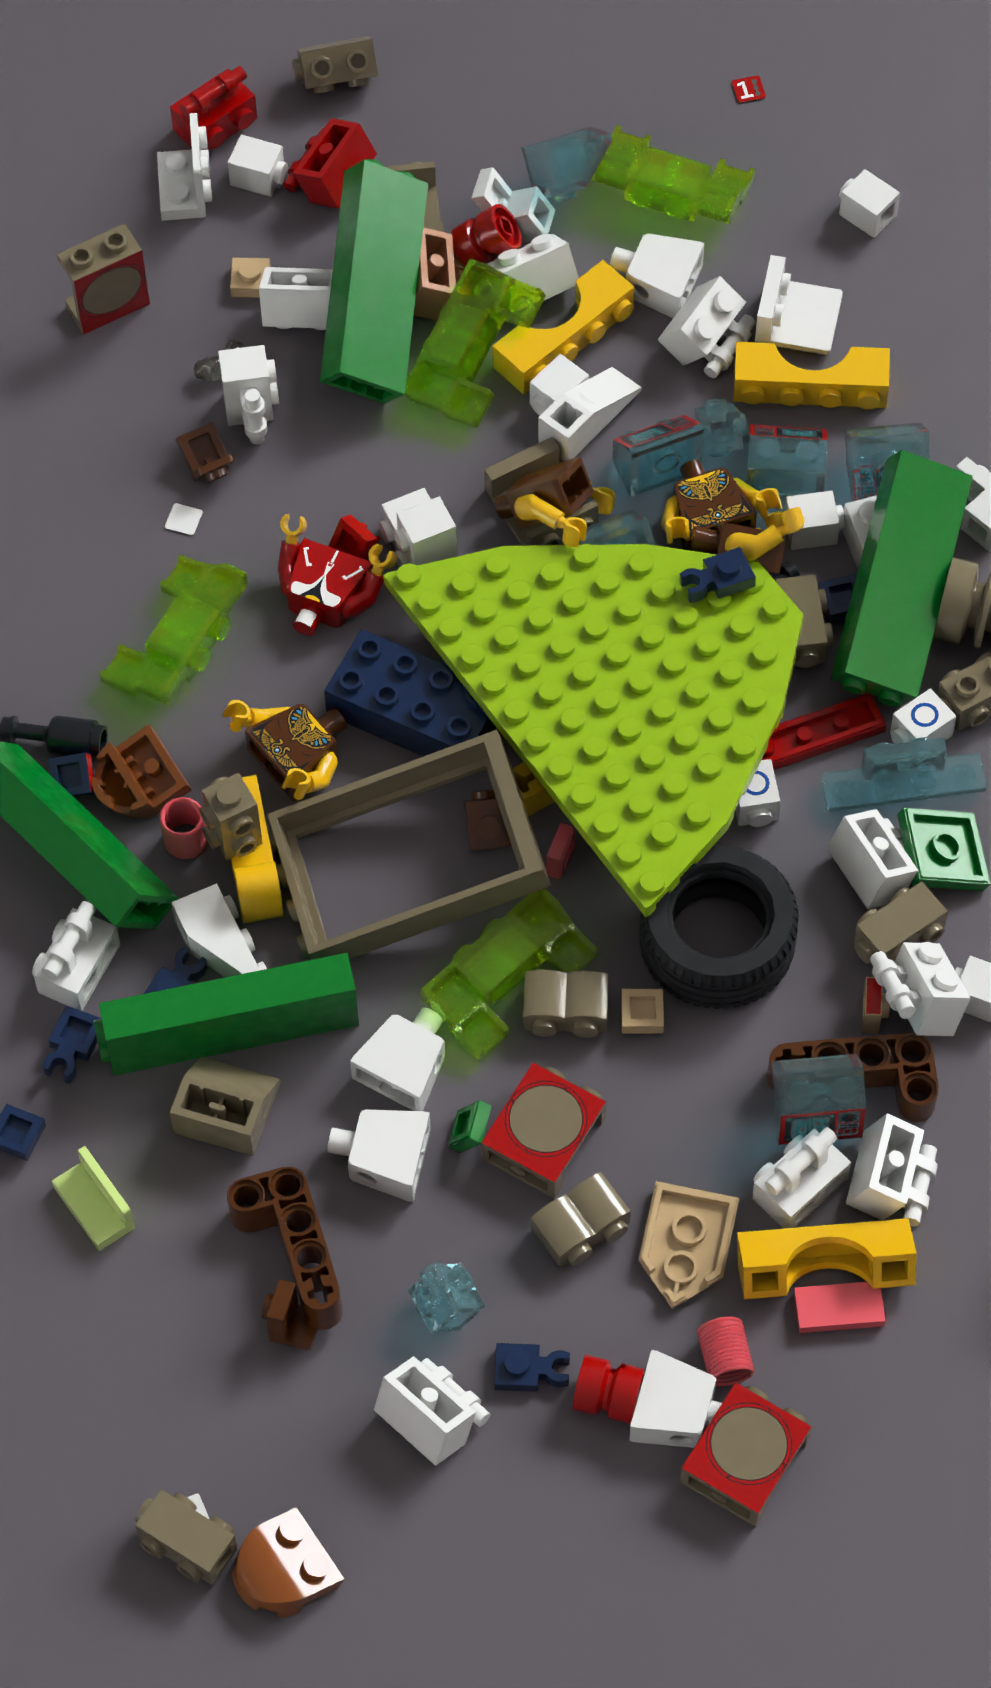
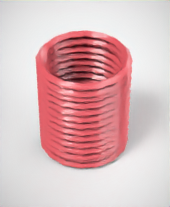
(180, 812)
(725, 1350)

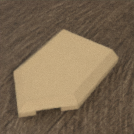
(686, 1240)

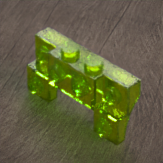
(672, 181)
(463, 339)
(185, 633)
(497, 963)

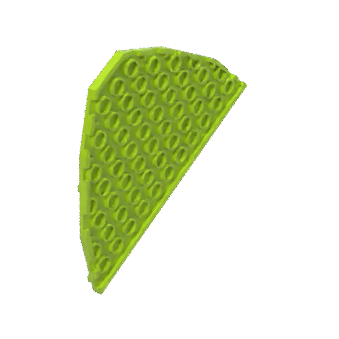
(617, 687)

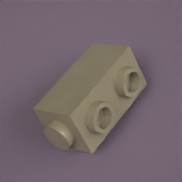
(336, 63)
(815, 633)
(968, 693)
(230, 817)
(909, 917)
(191, 1540)

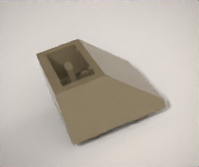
(223, 1105)

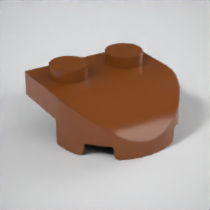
(138, 776)
(283, 1566)

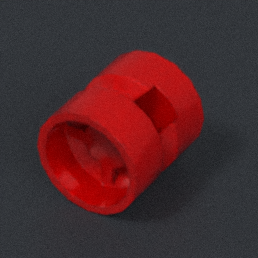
(486, 235)
(607, 1388)

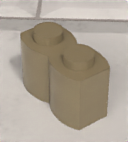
(566, 1002)
(581, 1220)

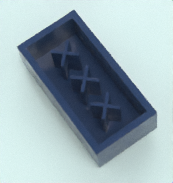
(403, 697)

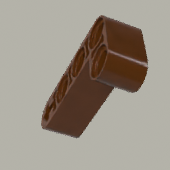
(892, 1070)
(300, 1247)

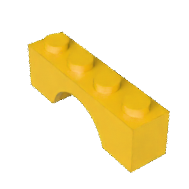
(601, 301)
(767, 377)
(874, 1250)

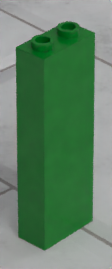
(374, 281)
(901, 578)
(79, 844)
(227, 1014)

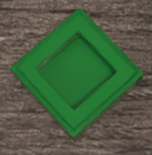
(469, 1126)

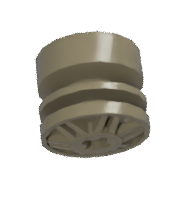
(964, 604)

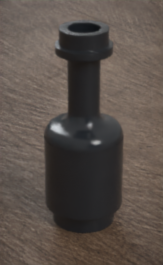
(62, 735)

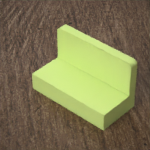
(94, 1201)

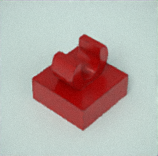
(353, 537)

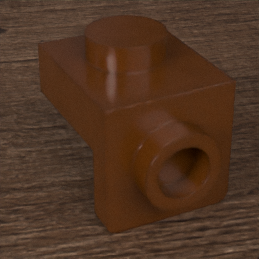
(205, 453)
(485, 821)
(286, 1318)

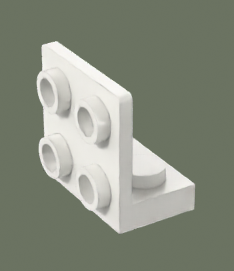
(183, 176)
(795, 312)

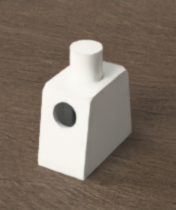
(661, 270)
(402, 1059)
(385, 1150)
(673, 1403)

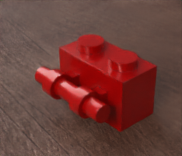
(220, 105)
(325, 160)

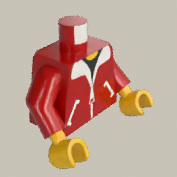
(325, 582)

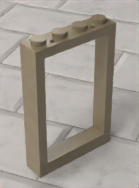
(383, 790)

